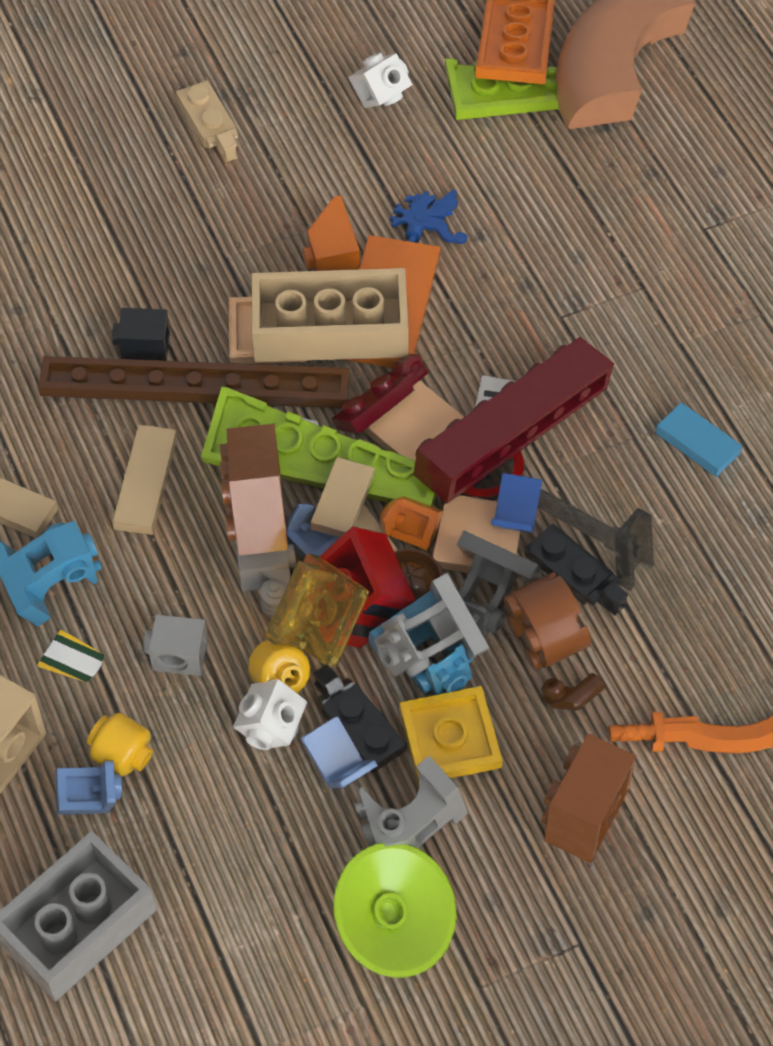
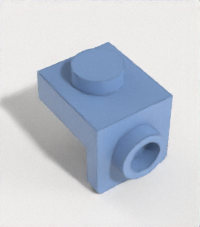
(87, 789)

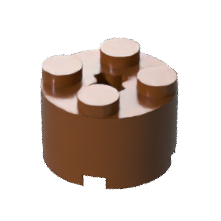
(547, 620)

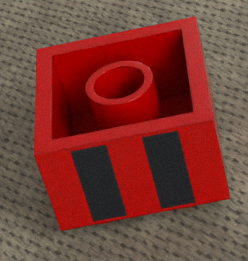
(372, 563)

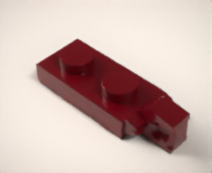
(383, 395)

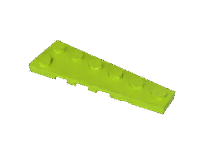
(310, 450)

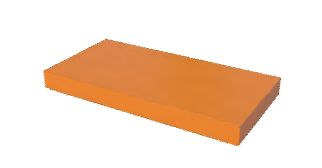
(515, 40)
(420, 268)

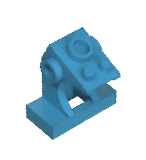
(71, 562)
(447, 674)

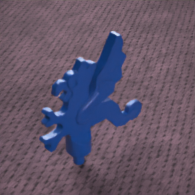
(421, 218)

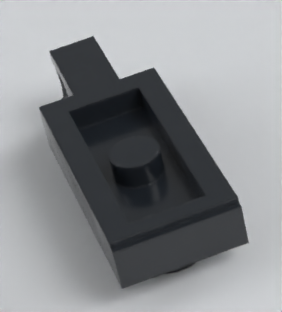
(582, 572)
(361, 719)

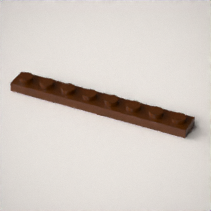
(192, 381)

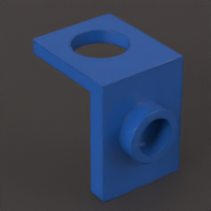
(517, 503)

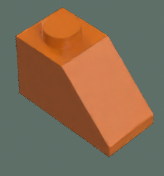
(332, 240)

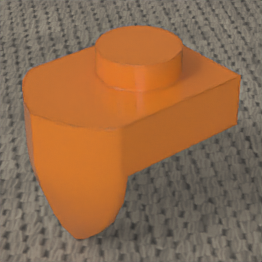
(411, 521)

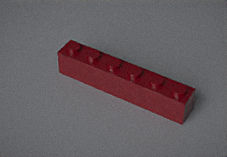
(512, 419)

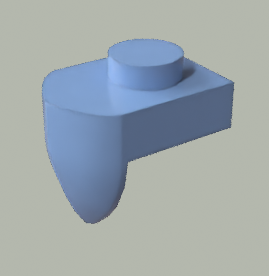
(300, 533)

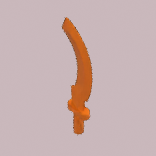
(697, 734)

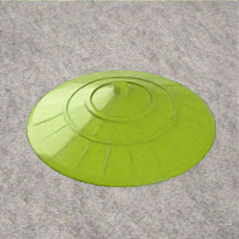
(395, 910)

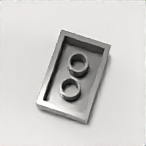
(74, 915)

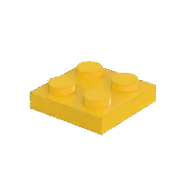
(452, 731)

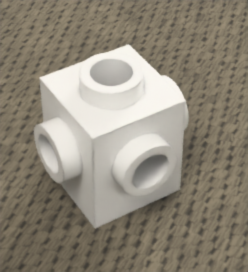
(381, 80)
(270, 715)

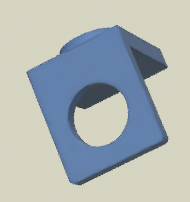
(335, 754)

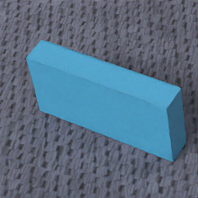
(698, 439)

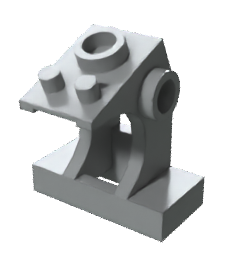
(449, 621)
(430, 810)

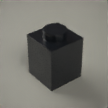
(142, 334)

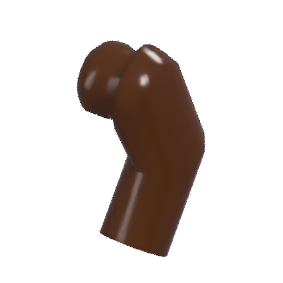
(571, 698)

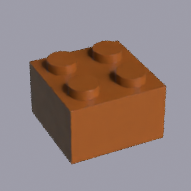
(587, 797)

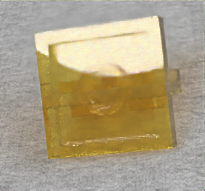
(317, 610)

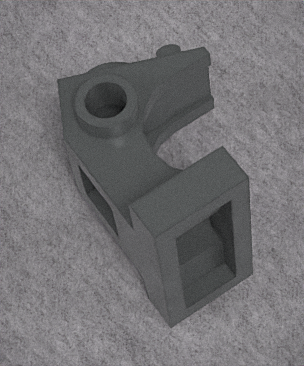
(498, 568)

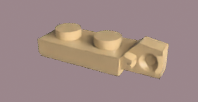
(209, 119)

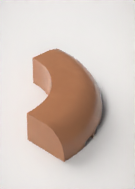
(597, 57)

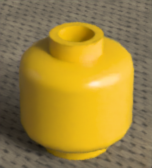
(280, 663)
(120, 741)

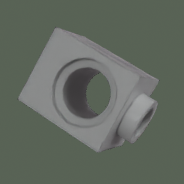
(177, 645)

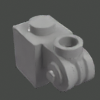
(268, 573)

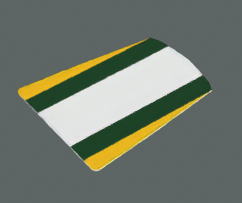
(71, 658)

